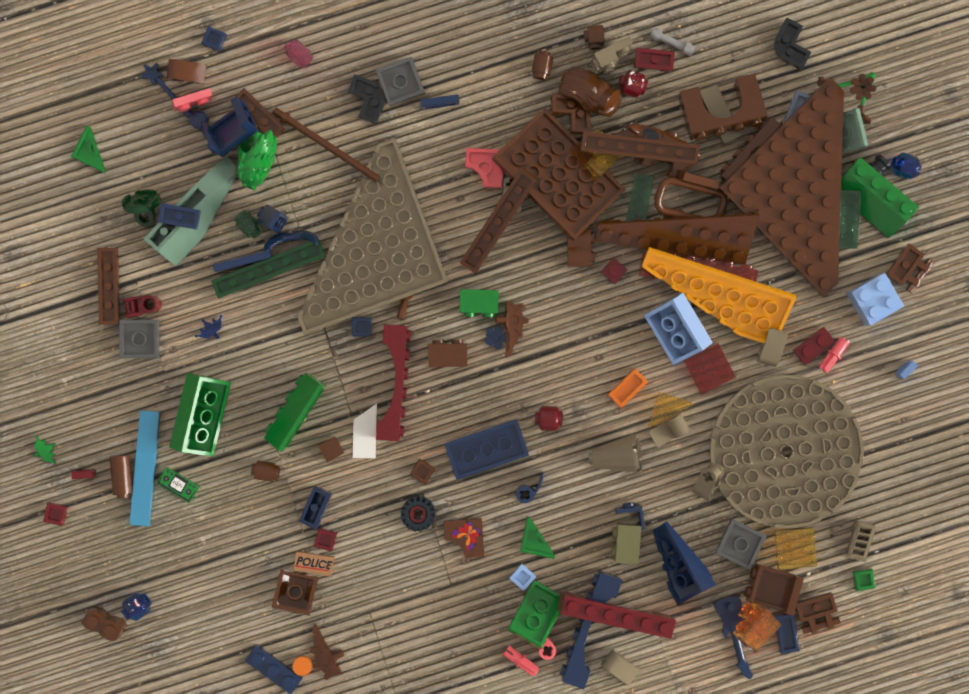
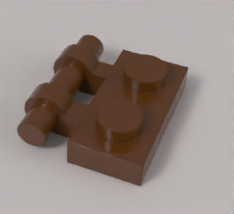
(905, 265)
(816, 607)

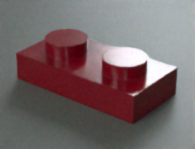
(654, 59)
(814, 346)

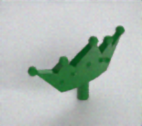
(44, 450)

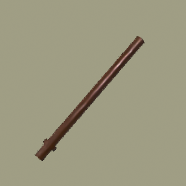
(285, 118)

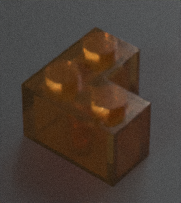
(755, 627)

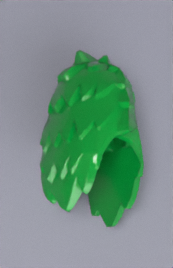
(256, 158)

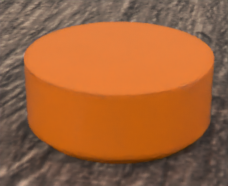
(302, 665)

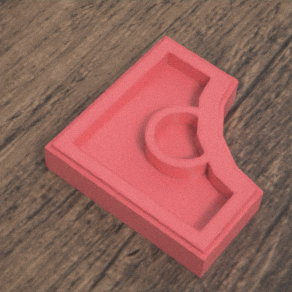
(488, 170)

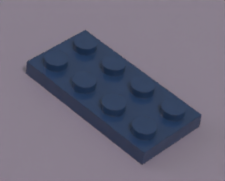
(486, 449)

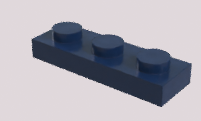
(273, 669)

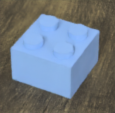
(875, 299)

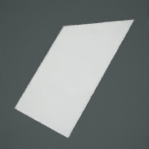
(365, 434)

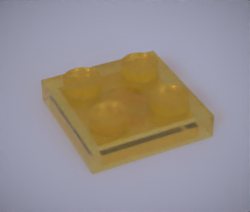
(795, 548)

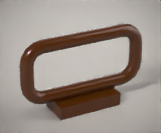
(693, 182)

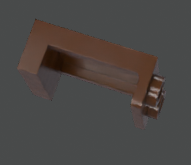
(774, 588)

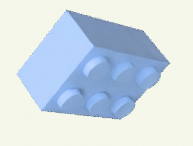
(678, 329)

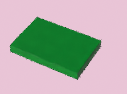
(535, 615)

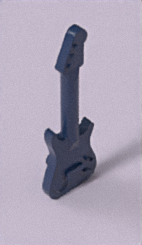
(728, 610)

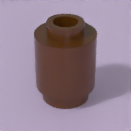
(542, 65)
(265, 471)

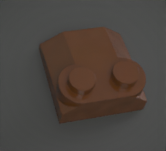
(294, 593)

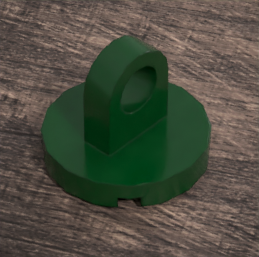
(142, 202)

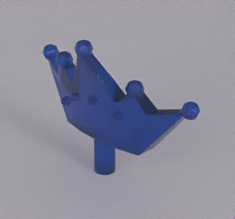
(210, 329)

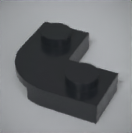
(786, 47)
(372, 95)

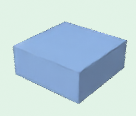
(522, 577)

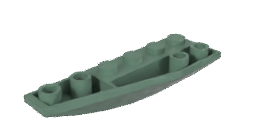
(207, 196)

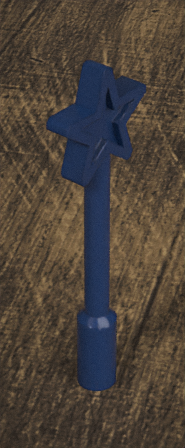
(153, 74)

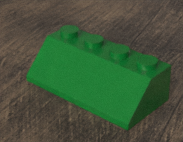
(880, 200)
(294, 412)
(200, 414)

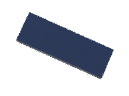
(241, 260)

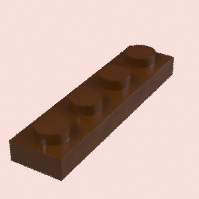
(108, 286)

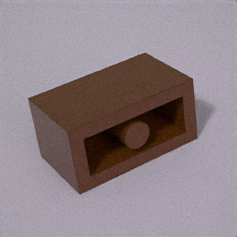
(447, 354)

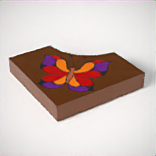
(467, 534)

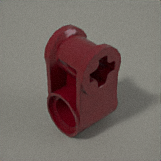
(138, 306)

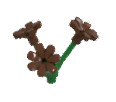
(863, 88)

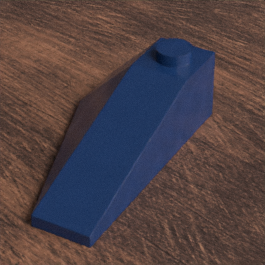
(684, 569)

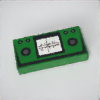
(178, 484)

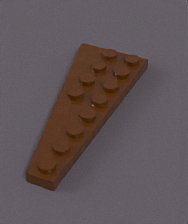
(707, 237)

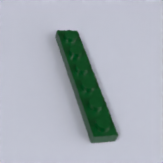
(267, 269)

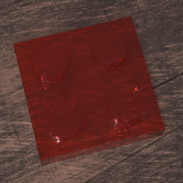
(709, 368)

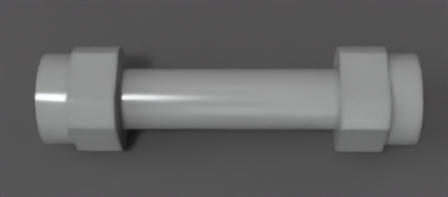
(687, 49)

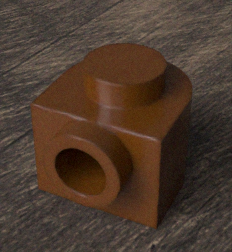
(594, 36)

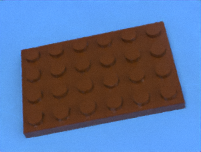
(565, 186)

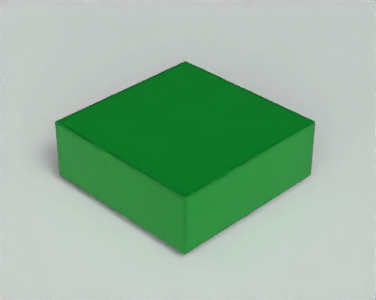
(864, 579)

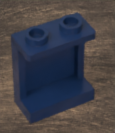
(230, 129)

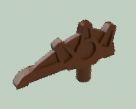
(513, 323)
(325, 658)

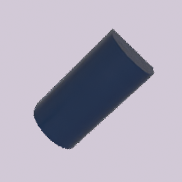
(315, 507)

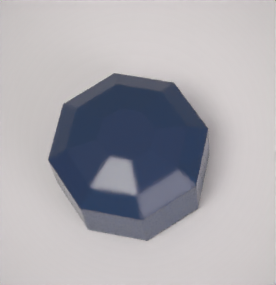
(197, 118)

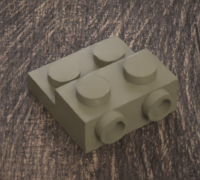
(606, 59)

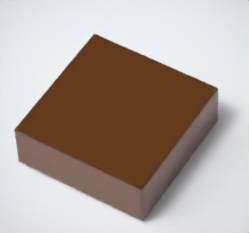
(331, 449)
(422, 471)

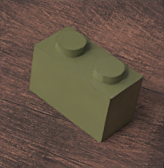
(627, 543)

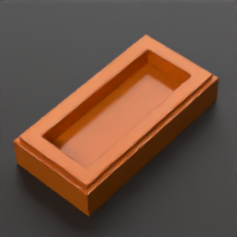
(627, 388)

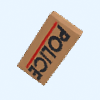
(314, 563)

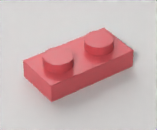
(185, 102)

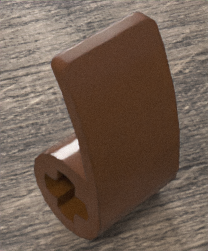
(185, 70)

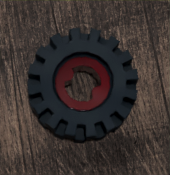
(427, 516)

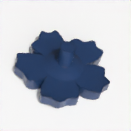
(495, 337)

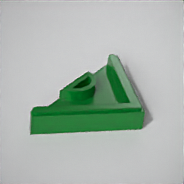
(88, 151)
(534, 542)

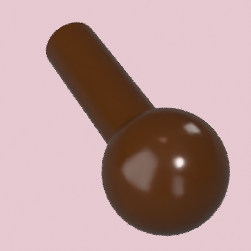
(403, 307)

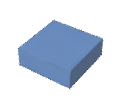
(906, 369)

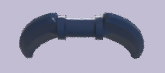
(298, 235)

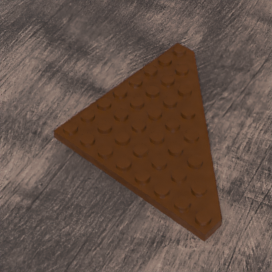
(798, 187)

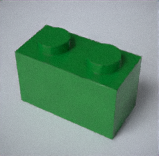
(478, 302)

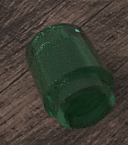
(248, 224)

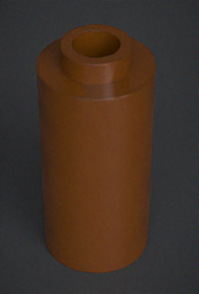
(121, 476)

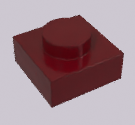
(613, 270)

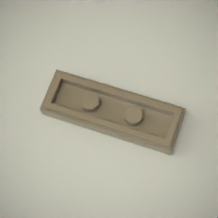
(717, 107)

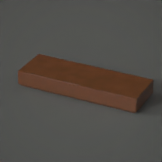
(261, 116)

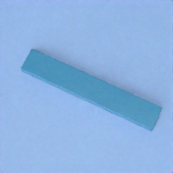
(145, 468)

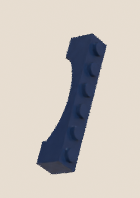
(575, 670)

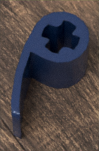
(531, 493)

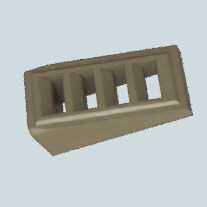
(867, 543)

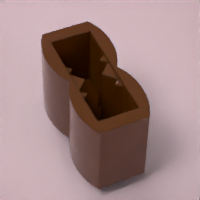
(579, 250)
(101, 621)

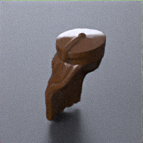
(590, 91)

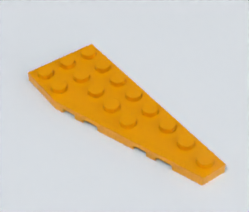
(734, 300)

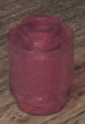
(298, 53)

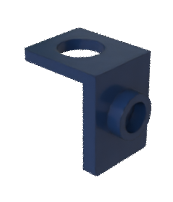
(630, 507)

